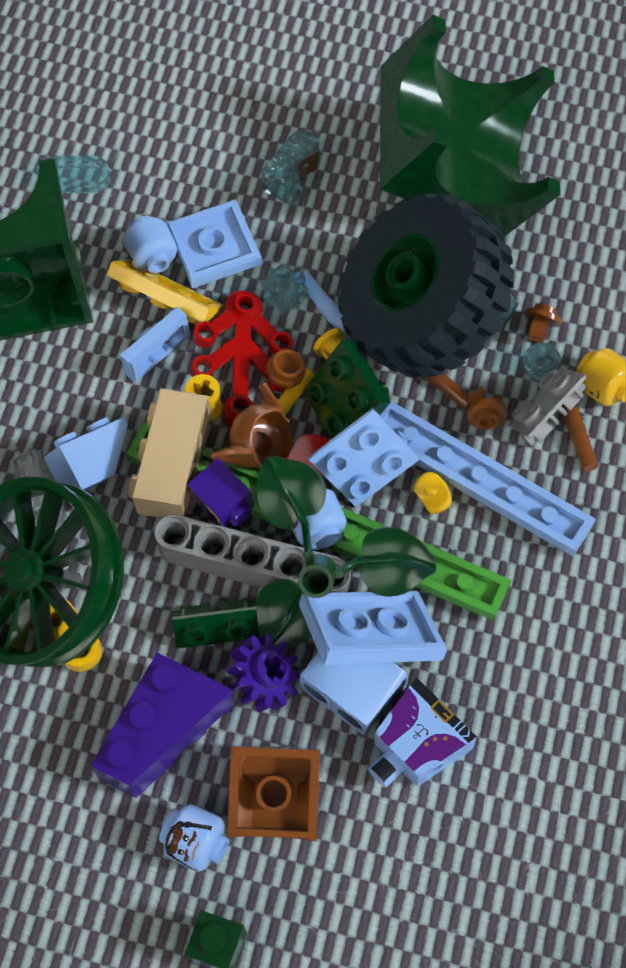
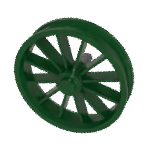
(37, 571)

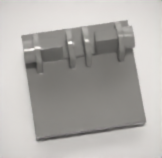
(556, 389)

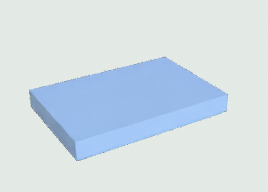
(372, 628)

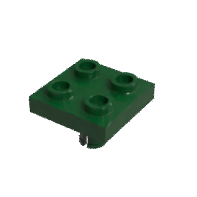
(345, 389)

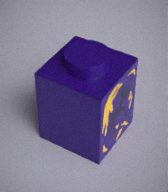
(221, 495)

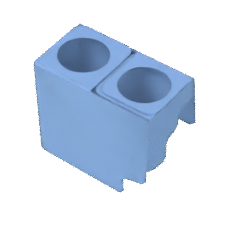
(354, 691)

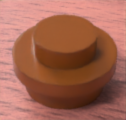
(286, 368)

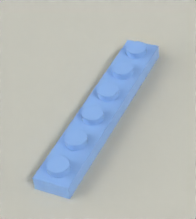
(491, 482)

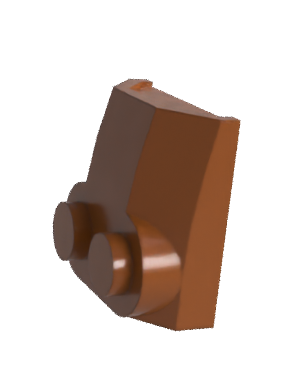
(274, 792)

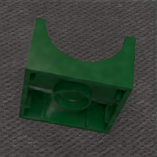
(458, 133)
(41, 264)

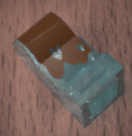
(290, 165)

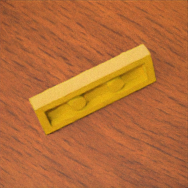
(164, 292)

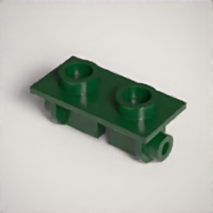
(199, 626)

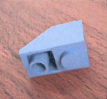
(88, 458)

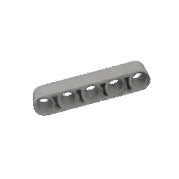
(236, 548)

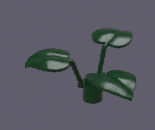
(391, 558)

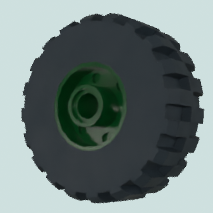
(426, 285)

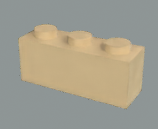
(170, 453)

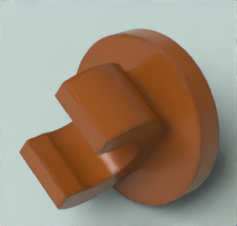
(542, 317)
(485, 412)

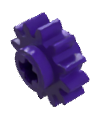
(263, 673)

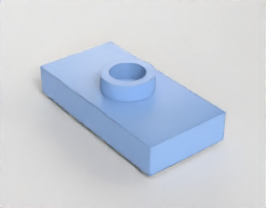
(155, 344)

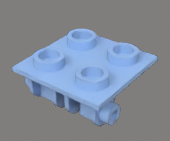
(364, 457)

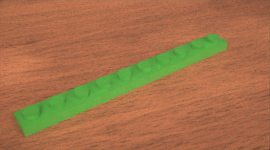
(454, 577)

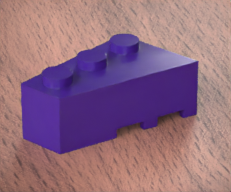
(158, 723)

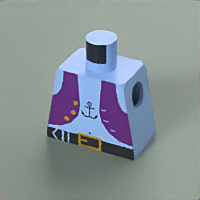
(419, 738)

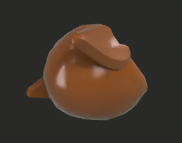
(257, 434)

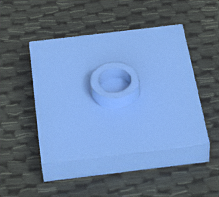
(214, 243)

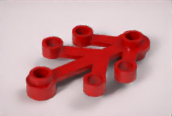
(240, 348)

